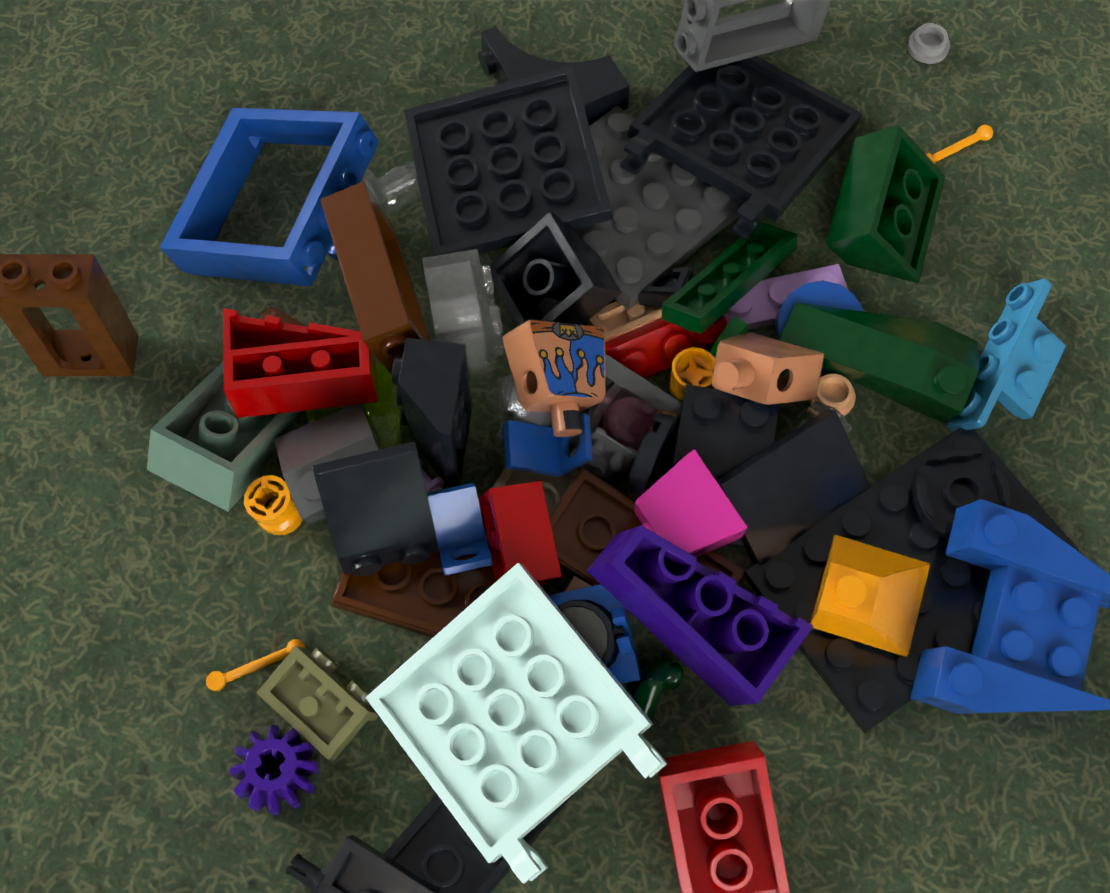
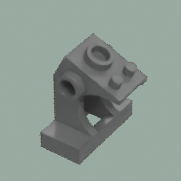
(609, 454)

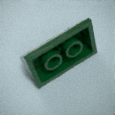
(886, 205)

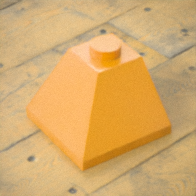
(870, 595)

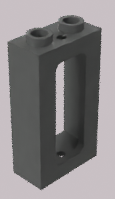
(715, 42)

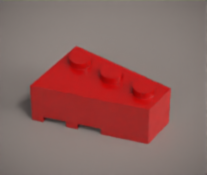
(293, 367)

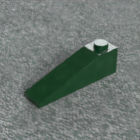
(894, 356)

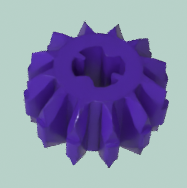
(293, 770)

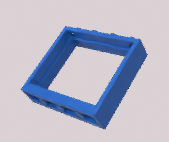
(193, 232)

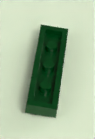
(728, 278)

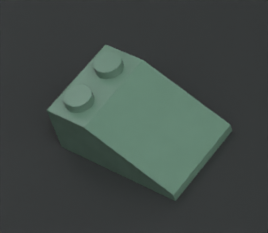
(209, 448)

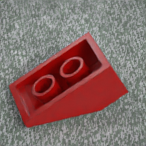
(722, 821)

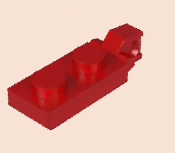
(657, 344)

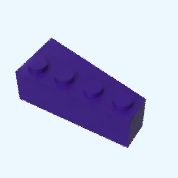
(700, 614)

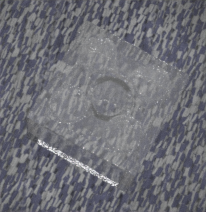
(464, 307)

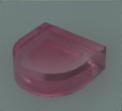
(629, 421)

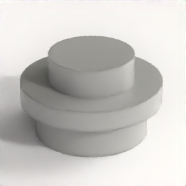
(929, 43)

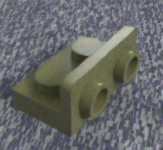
(318, 700)

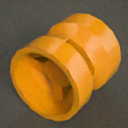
(695, 367)
(281, 513)

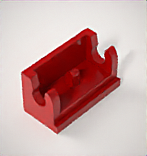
(520, 531)

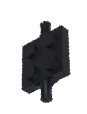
(358, 870)

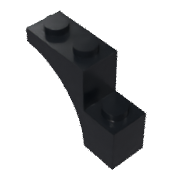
(598, 80)

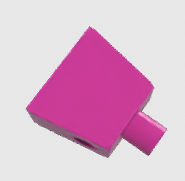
(690, 509)

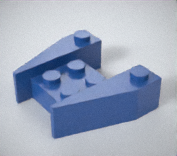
(1031, 623)

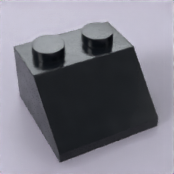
(552, 276)

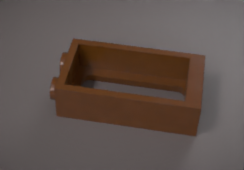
(374, 272)
(72, 284)

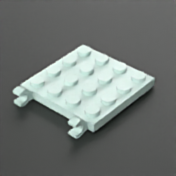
(511, 717)

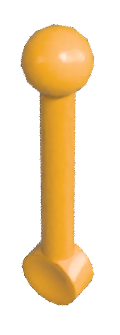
(983, 133)
(217, 681)

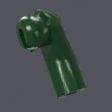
(650, 688)

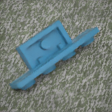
(1014, 361)

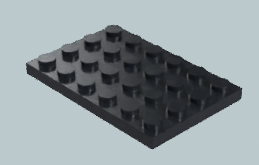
(863, 677)

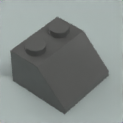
(324, 440)

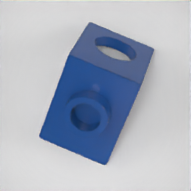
(538, 451)
(459, 528)

